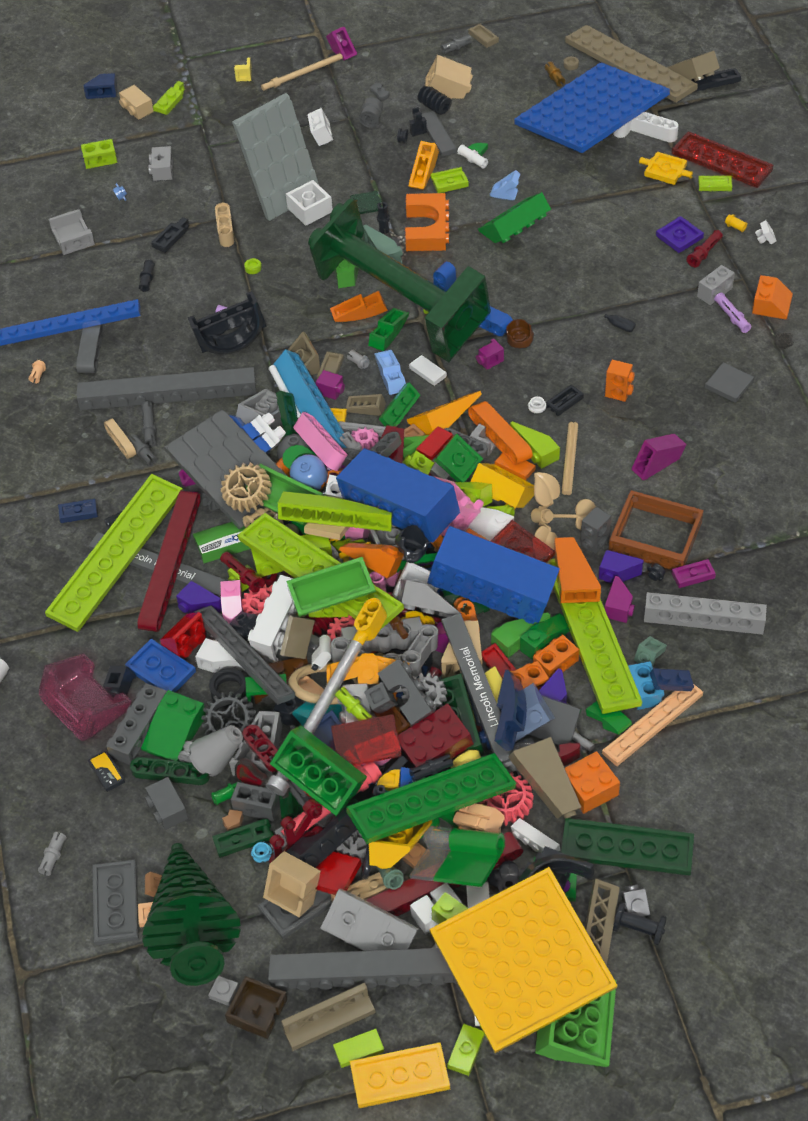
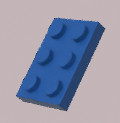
(160, 667)

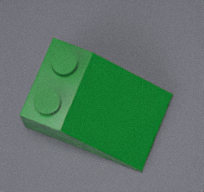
(173, 724)

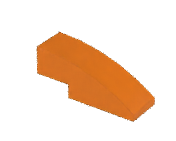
(359, 308)

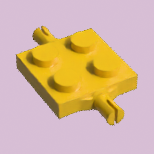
(665, 168)

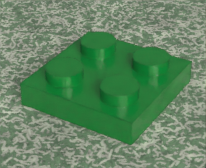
(458, 459)

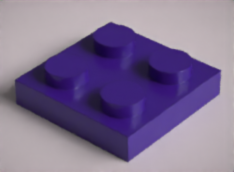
(679, 234)

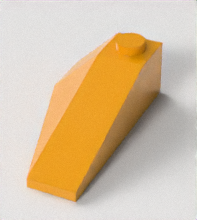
(444, 414)

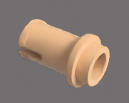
(38, 368)

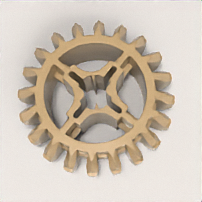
(257, 486)

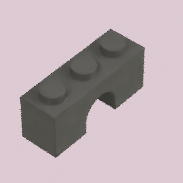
(399, 675)

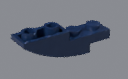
(514, 710)

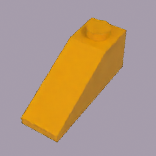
(423, 165)

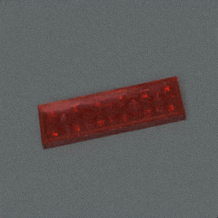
(722, 159)

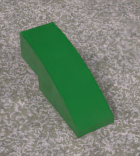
(387, 329)

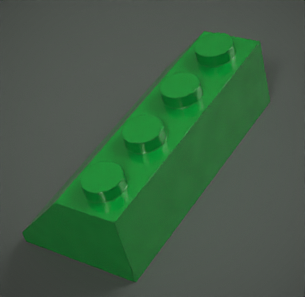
(516, 218)
(318, 770)

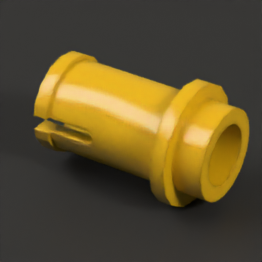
(736, 223)

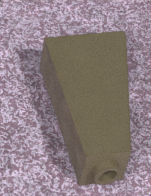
(547, 776)

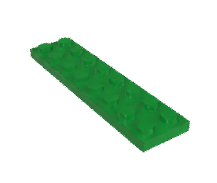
(430, 798)

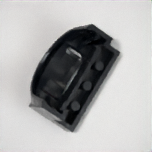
(240, 314)

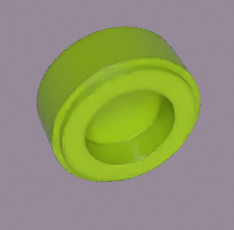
(252, 266)

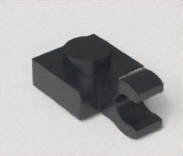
(418, 124)

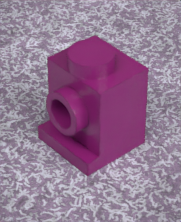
(490, 355)

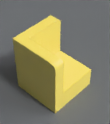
(243, 72)

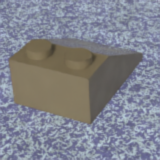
(697, 66)

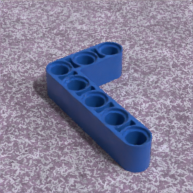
(495, 322)

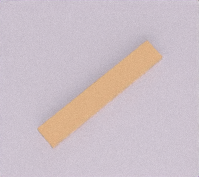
(650, 725)

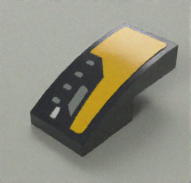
(106, 771)

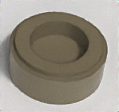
(571, 63)

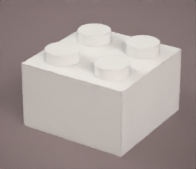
(309, 202)

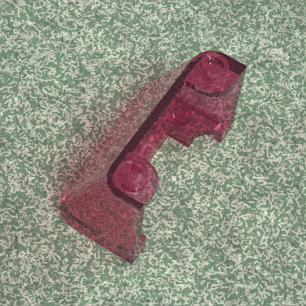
(78, 698)

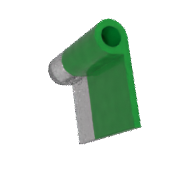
(459, 856)

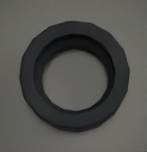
(225, 675)

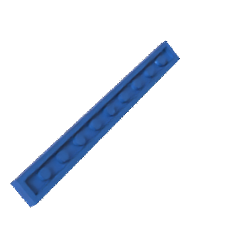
(69, 322)

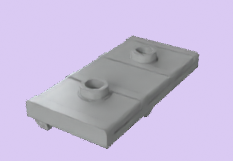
(366, 924)

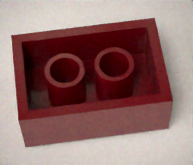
(435, 737)

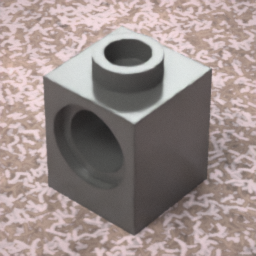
(380, 698)

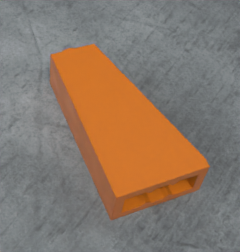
(575, 575)

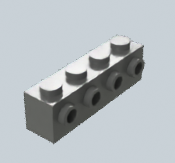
(133, 729)

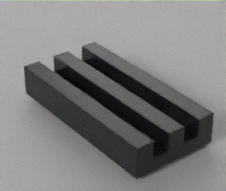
(566, 402)

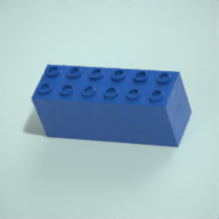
(403, 491)
(493, 575)

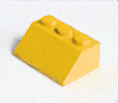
(505, 485)
(391, 849)

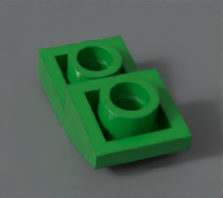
(613, 721)

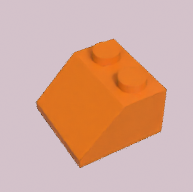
(772, 298)

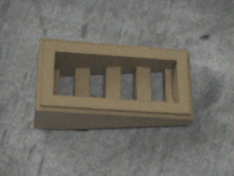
(376, 408)

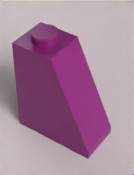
(657, 455)

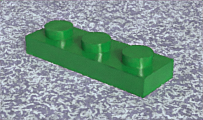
(399, 406)

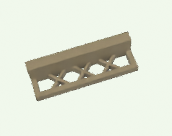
(607, 915)
(328, 1017)

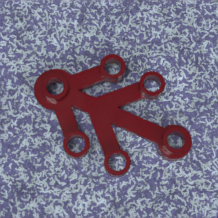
(312, 810)

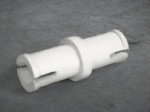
(472, 156)

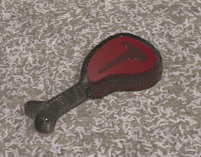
(248, 773)

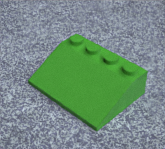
(580, 1035)

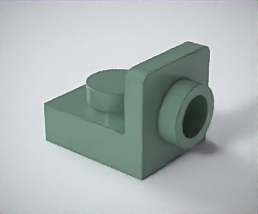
(649, 650)

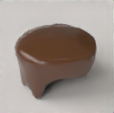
(519, 334)

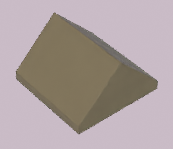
(307, 353)
(297, 636)

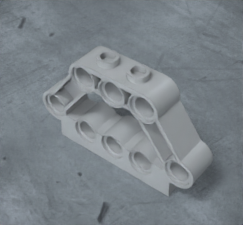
(421, 642)

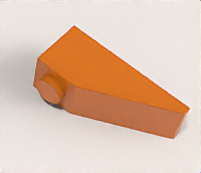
(378, 557)

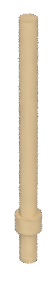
(276, 82)

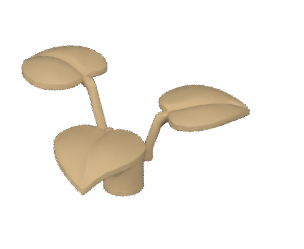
(545, 491)

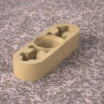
(120, 438)

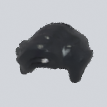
(412, 543)

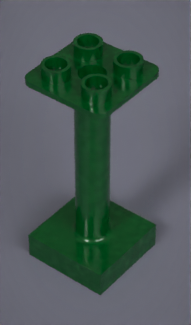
(451, 314)

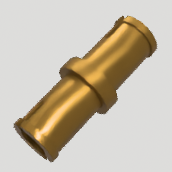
(555, 74)

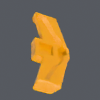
(364, 667)

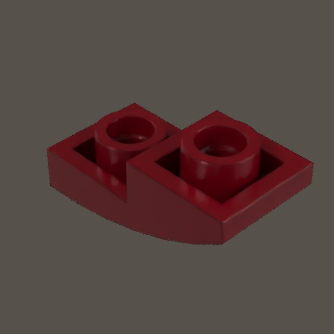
(569, 752)

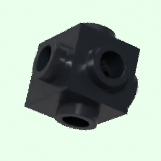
(244, 623)
(286, 710)

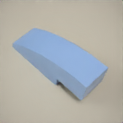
(390, 371)

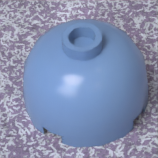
(309, 471)

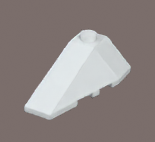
(490, 522)

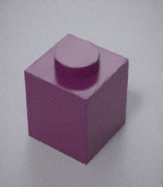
(330, 384)

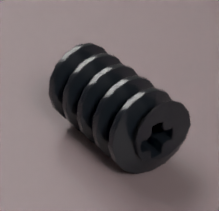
(434, 100)

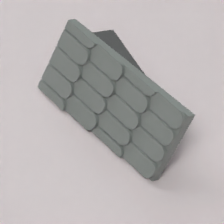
(274, 153)

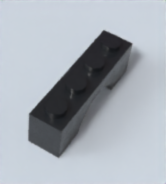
(318, 847)

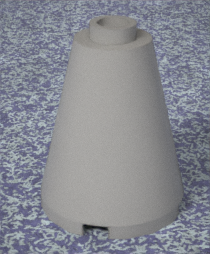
(215, 750)

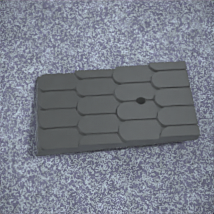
(211, 451)

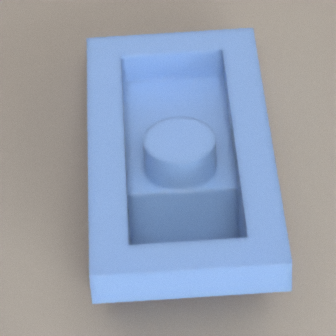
(506, 187)

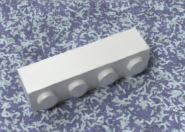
(532, 836)

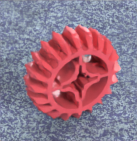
(519, 799)

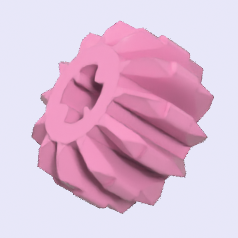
(365, 437)

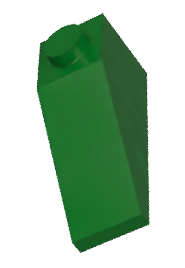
(542, 634)

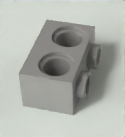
(716, 282)

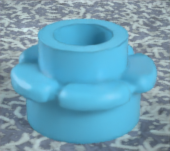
(261, 847)

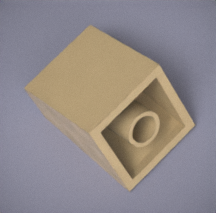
(449, 77)
(449, 663)

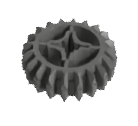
(231, 711)

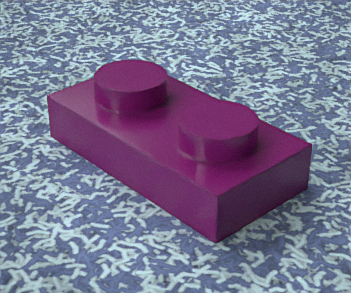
(693, 573)

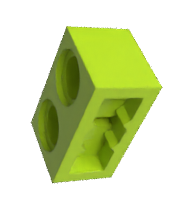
(99, 153)

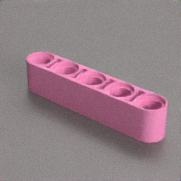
(320, 441)

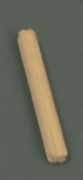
(569, 458)

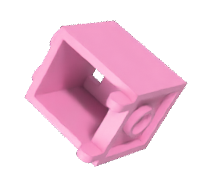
(467, 508)

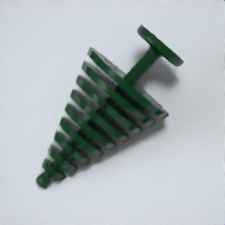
(189, 922)

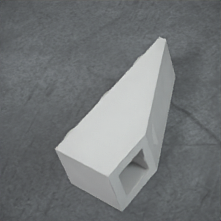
(214, 657)

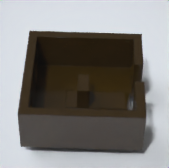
(256, 1007)

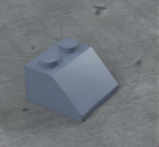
(537, 712)

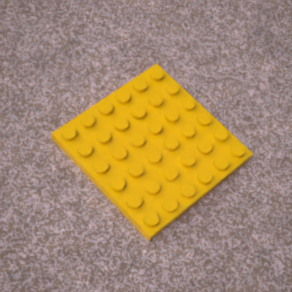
(522, 959)

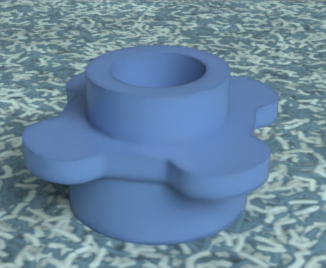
(120, 192)

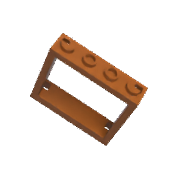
(662, 507)

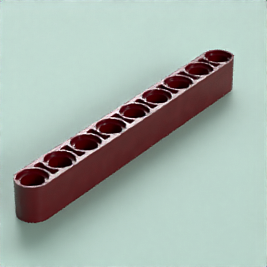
(169, 561)
(399, 900)

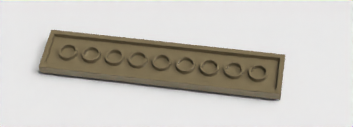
(628, 60)

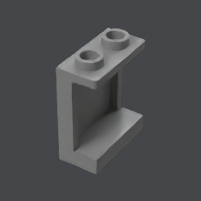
(71, 232)

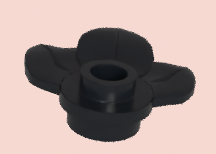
(505, 876)

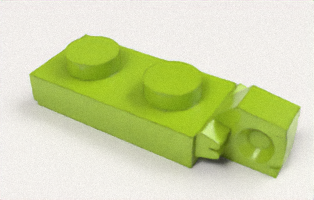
(170, 99)

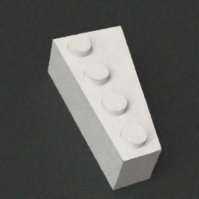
(272, 622)

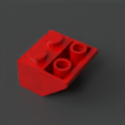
(185, 635)

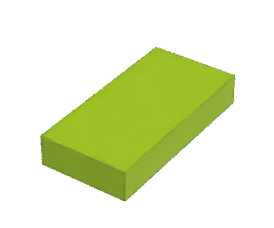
(715, 183)
(358, 1047)

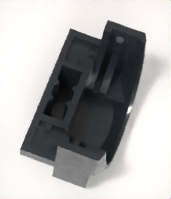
(560, 865)

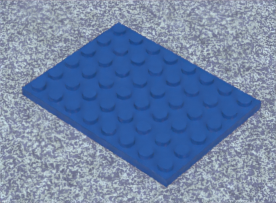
(591, 107)

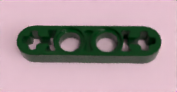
(171, 766)

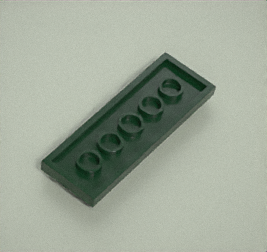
(628, 846)

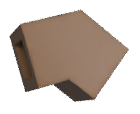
(233, 820)

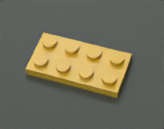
(399, 1075)

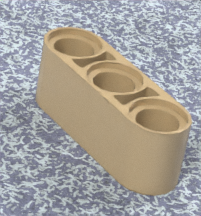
(224, 224)

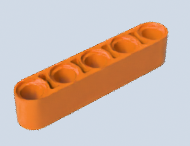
(500, 432)

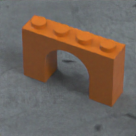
(433, 236)

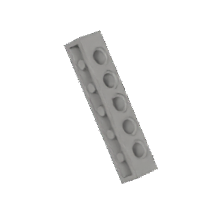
(705, 613)

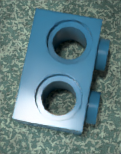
(644, 684)

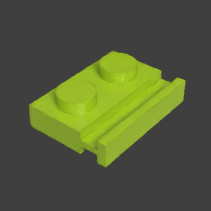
(449, 180)

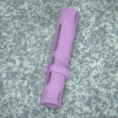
(723, 301)

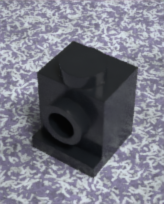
(118, 680)

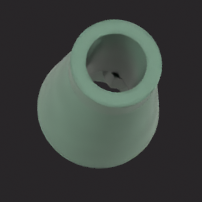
(391, 877)

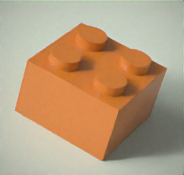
(592, 781)

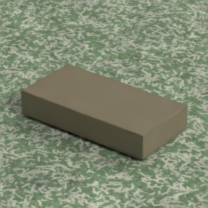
(483, 35)
(331, 363)

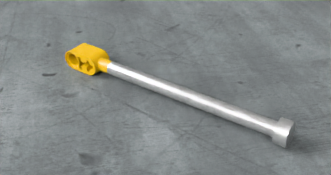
(367, 625)

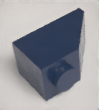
(101, 86)

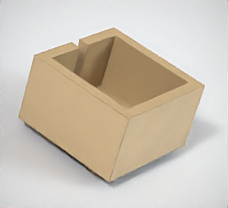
(291, 884)

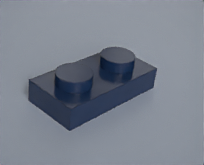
(77, 510)
(671, 679)

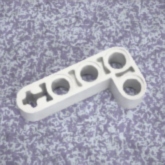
(651, 126)

